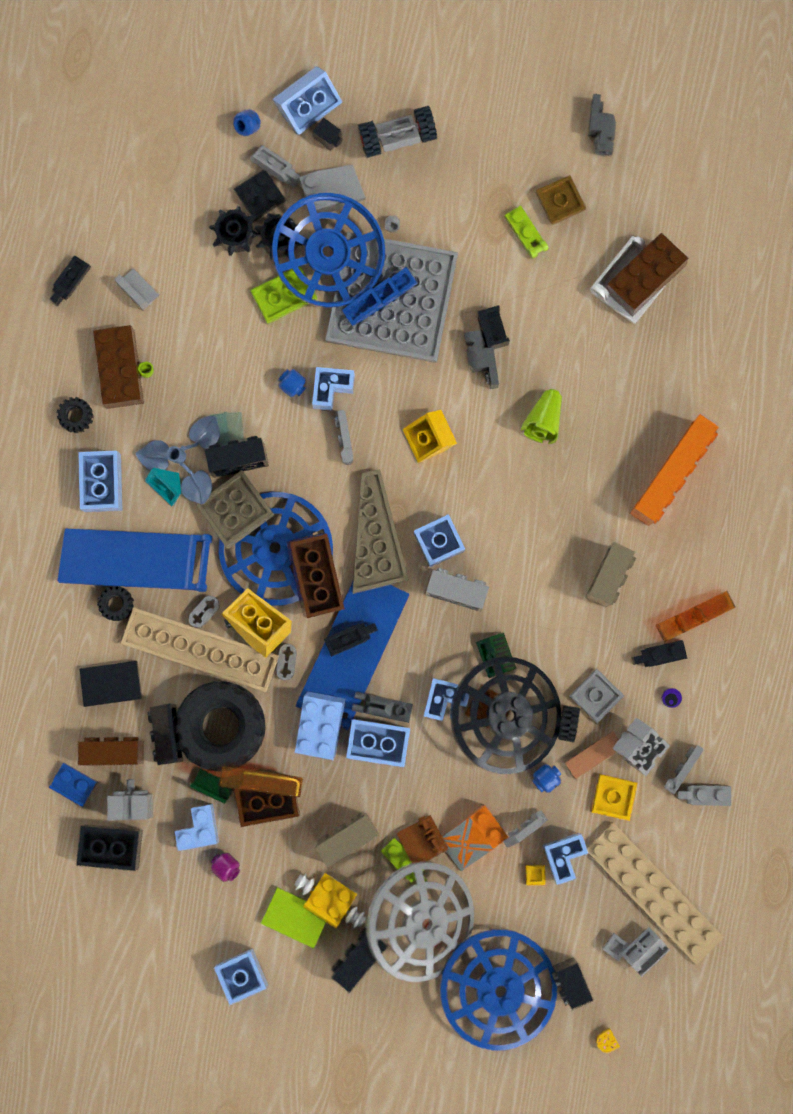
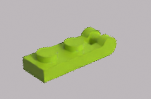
(526, 231)

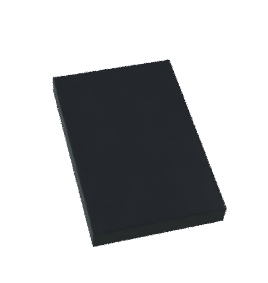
(110, 683)

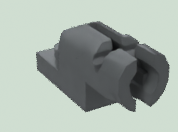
(601, 127)
(481, 358)
(383, 707)

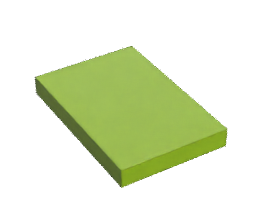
(276, 300)
(290, 918)

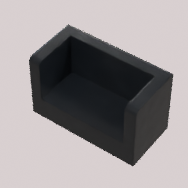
(492, 327)

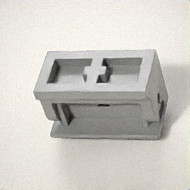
(645, 951)

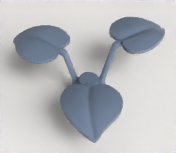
(156, 455)

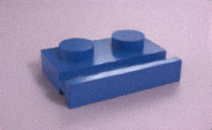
(73, 784)

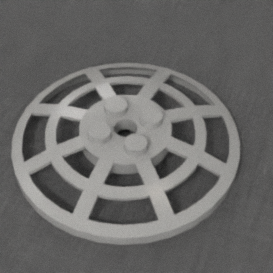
(414, 917)

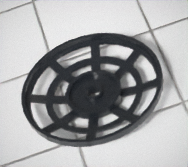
(496, 713)

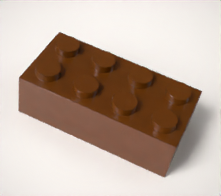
(647, 274)
(118, 367)
(315, 575)

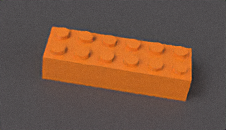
(674, 470)

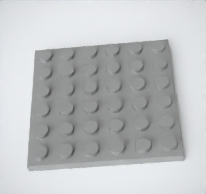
(412, 322)

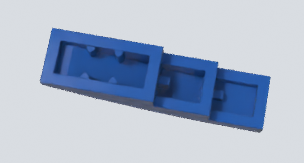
(380, 296)

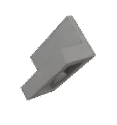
(137, 289)

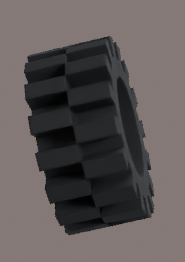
(69, 405)
(104, 603)
(569, 723)

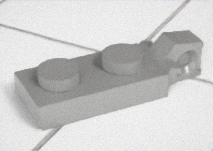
(275, 166)
(683, 769)
(706, 795)
(526, 829)

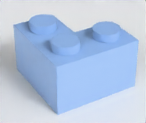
(330, 381)
(439, 695)
(203, 832)
(559, 856)

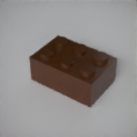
(110, 751)
(263, 808)

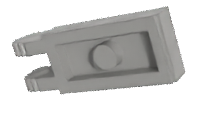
(344, 438)

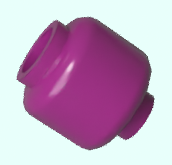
(225, 867)

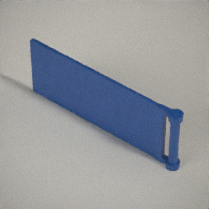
(133, 559)
(354, 668)

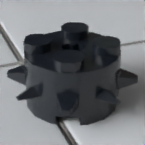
(228, 222)
(267, 232)

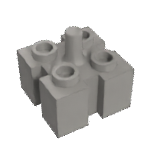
(641, 746)
(130, 804)

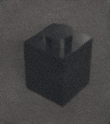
(327, 134)

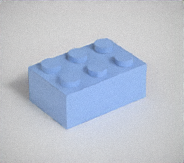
(100, 481)
(320, 725)
(378, 743)

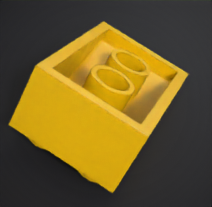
(258, 622)

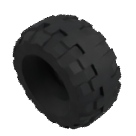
(190, 720)

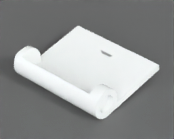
(623, 258)

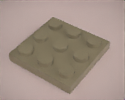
(235, 509)

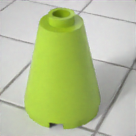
(544, 418)

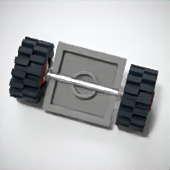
(398, 132)

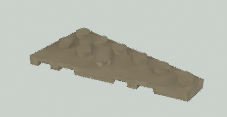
(377, 545)

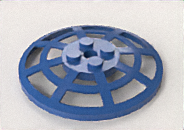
(328, 238)
(274, 561)
(487, 985)

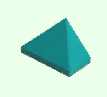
(165, 483)

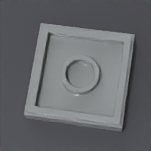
(596, 695)

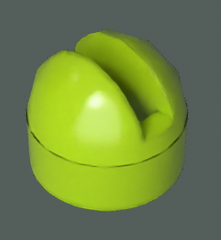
(144, 367)

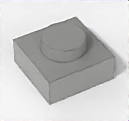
(615, 946)

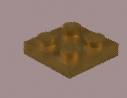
(560, 200)

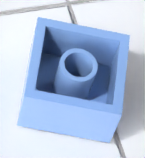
(439, 541)
(241, 976)

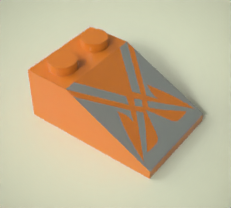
(474, 837)

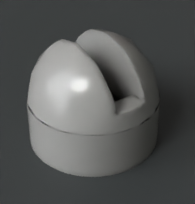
(388, 223)

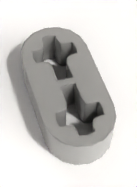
(200, 608)
(291, 663)

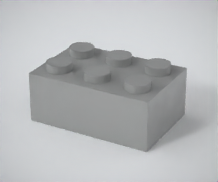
(457, 589)

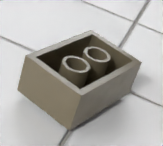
(611, 575)
(346, 839)

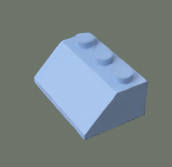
(307, 100)

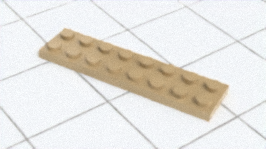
(199, 650)
(654, 893)

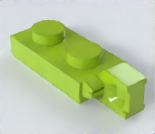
(398, 857)

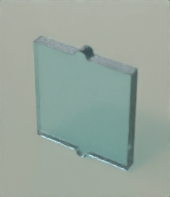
(230, 427)

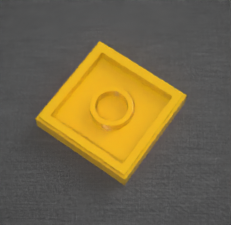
(614, 797)

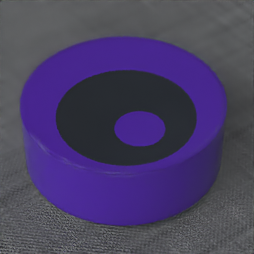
(671, 698)

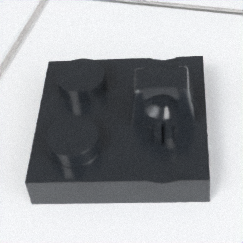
(259, 194)

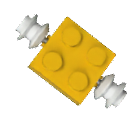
(330, 900)

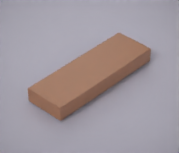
(592, 755)

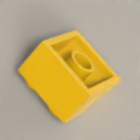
(429, 435)

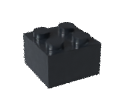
(572, 982)

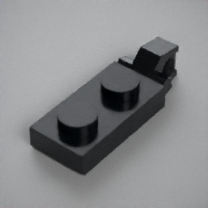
(69, 280)
(349, 638)
(661, 654)

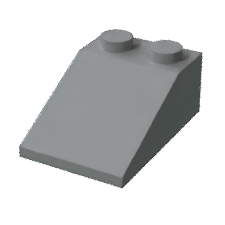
(333, 180)

